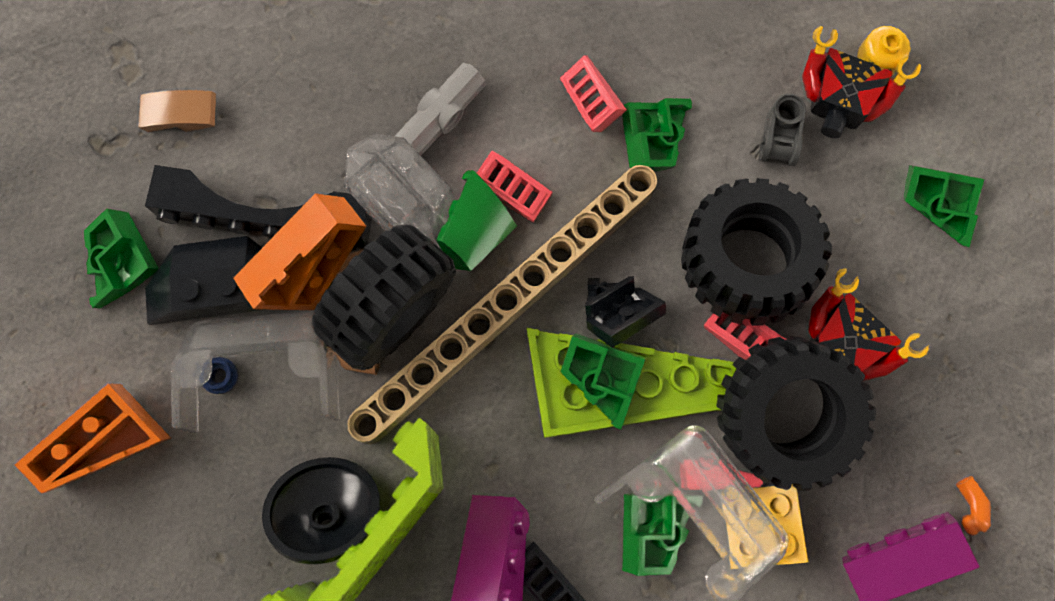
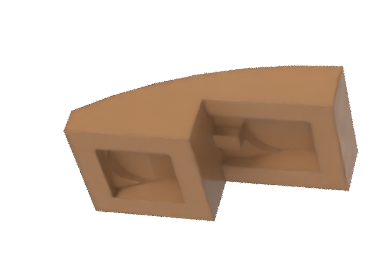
(177, 108)

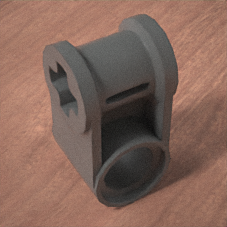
(783, 137)

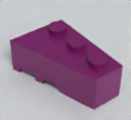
(492, 551)
(909, 559)

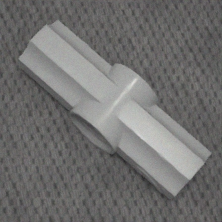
(442, 108)

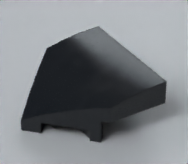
(620, 309)

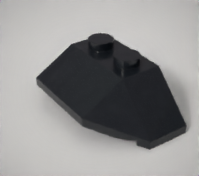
(199, 281)

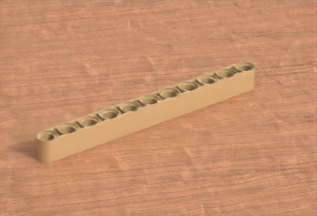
(513, 285)

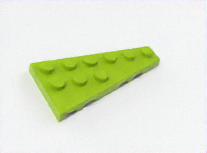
(667, 387)

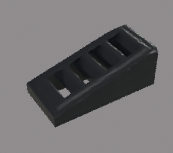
(535, 593)

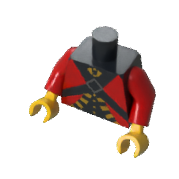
(848, 88)
(856, 333)

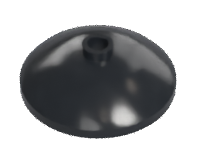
(316, 493)

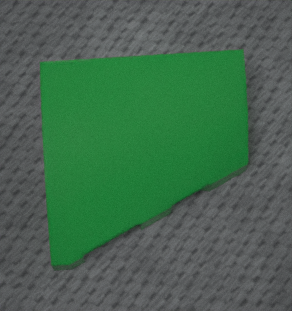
(654, 132)
(945, 200)
(474, 224)
(116, 256)
(603, 375)
(652, 534)

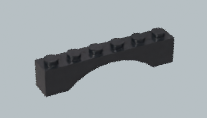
(180, 195)

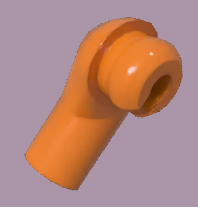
(979, 504)

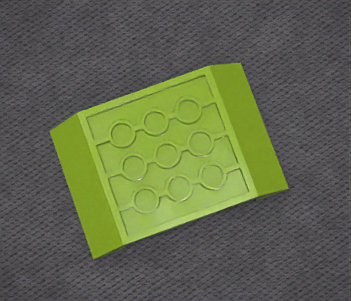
(419, 449)

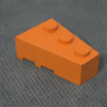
(302, 256)
(91, 439)

